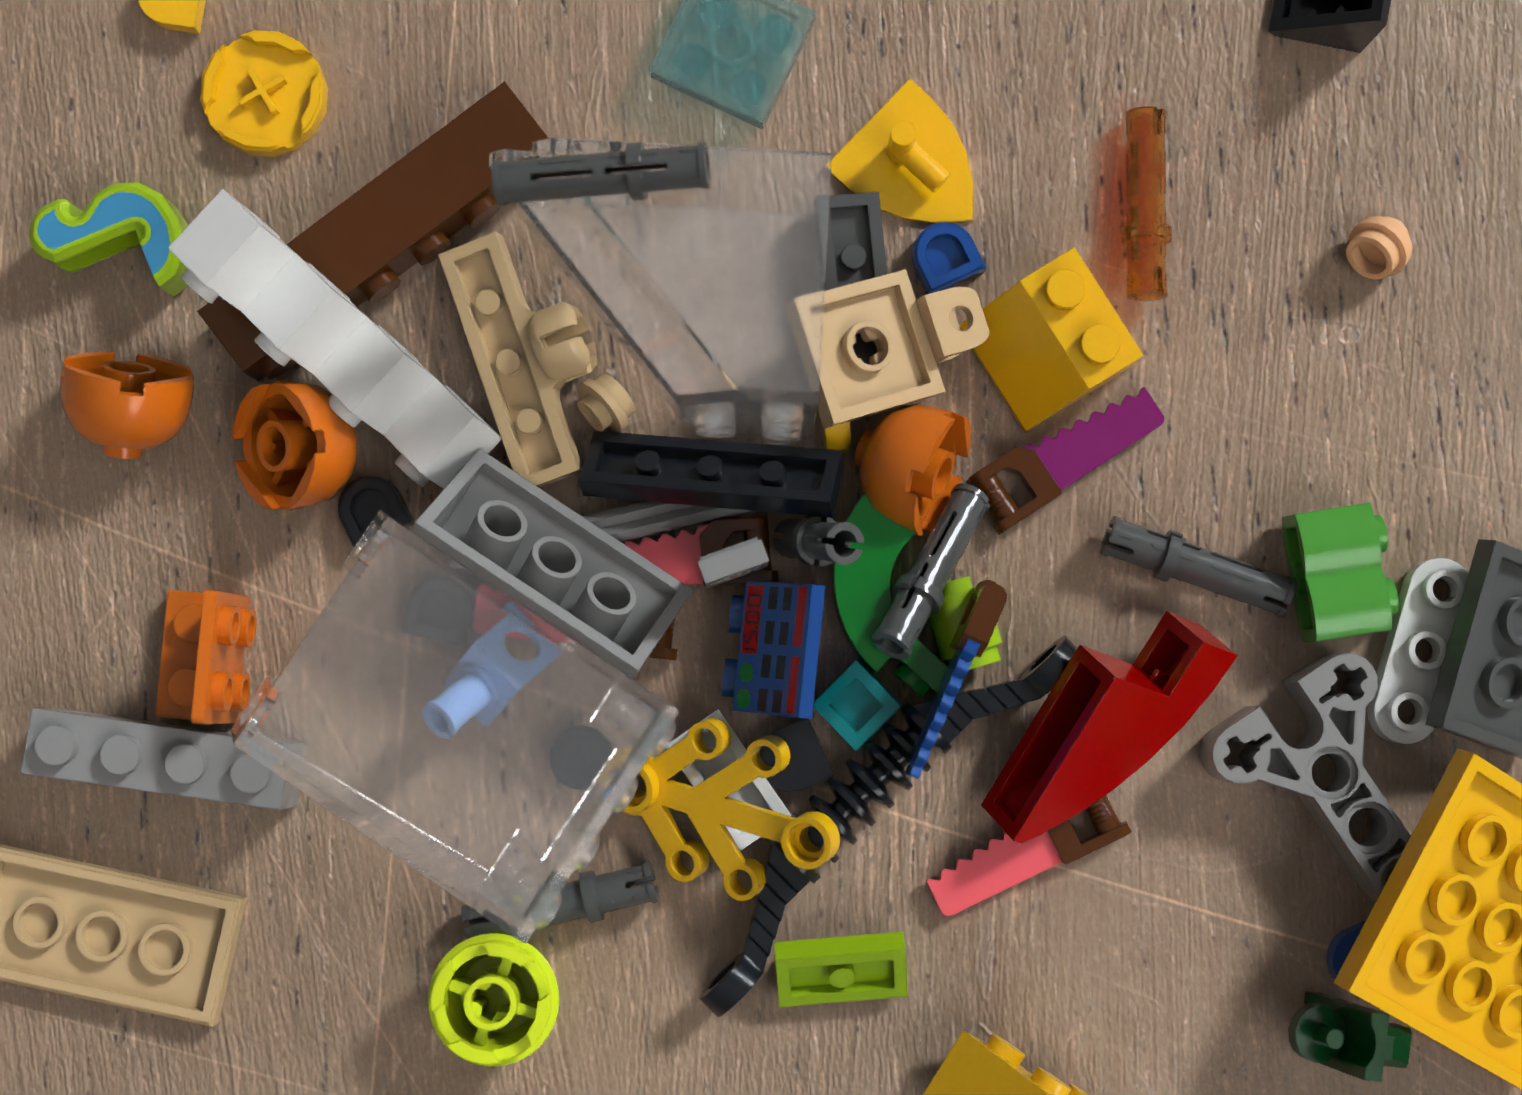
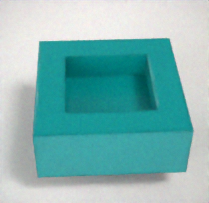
(857, 704)

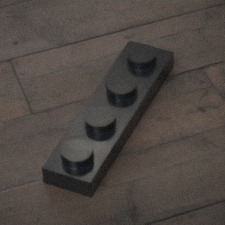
(712, 473)

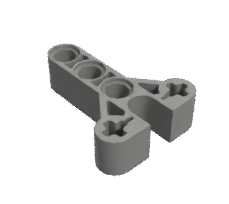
(1333, 728)

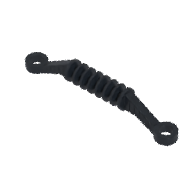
(852, 801)

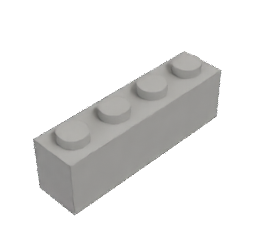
(150, 758)

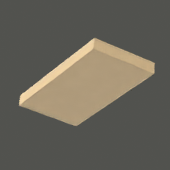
(116, 936)

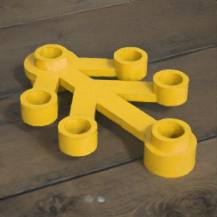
(713, 810)

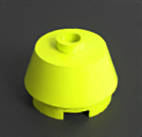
(493, 1000)

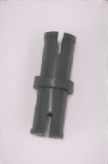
(818, 540)

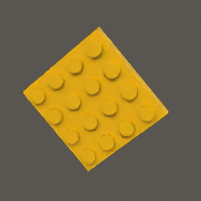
(1449, 923)

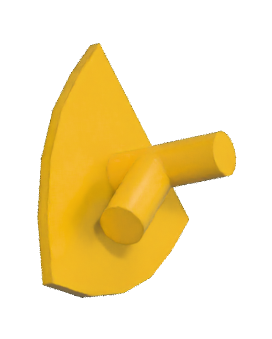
(911, 160)

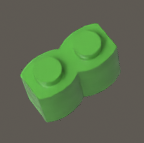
(1339, 572)

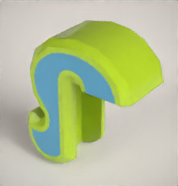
(110, 224)

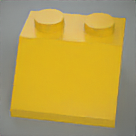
(1053, 340)

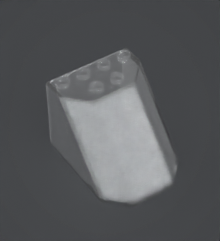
(706, 284)

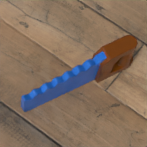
(969, 642)

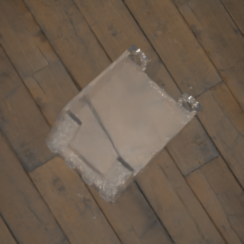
(456, 728)

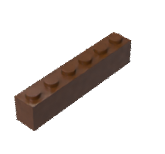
(396, 218)

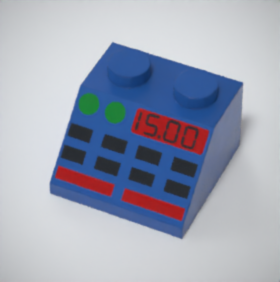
(775, 648)

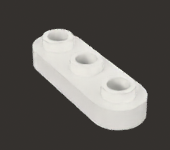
(1400, 671)

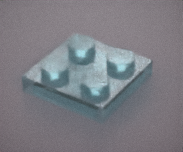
(733, 53)

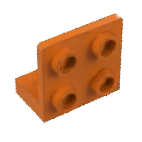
(205, 657)

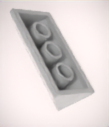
(553, 561)

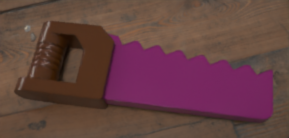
(1066, 457)

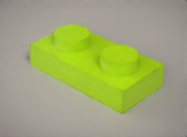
(841, 969)

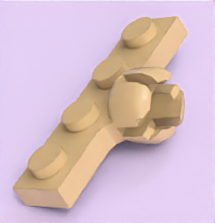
(520, 357)

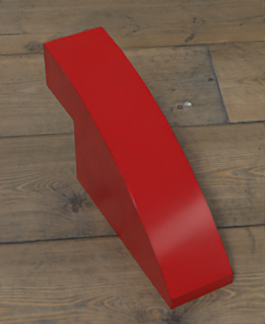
(1104, 725)

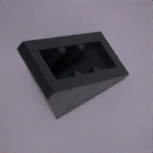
(1330, 23)

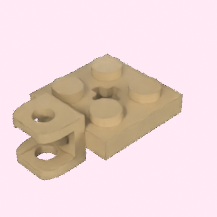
(909, 341)

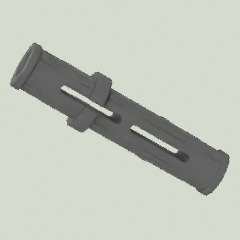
(683, 165)
(1174, 558)
(921, 589)
(586, 897)

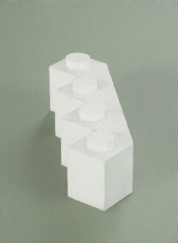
(320, 329)

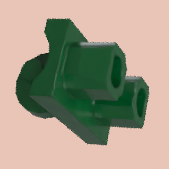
(1348, 1037)

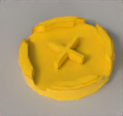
(264, 93)

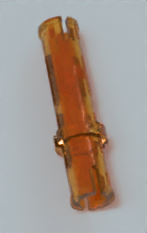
(1146, 225)

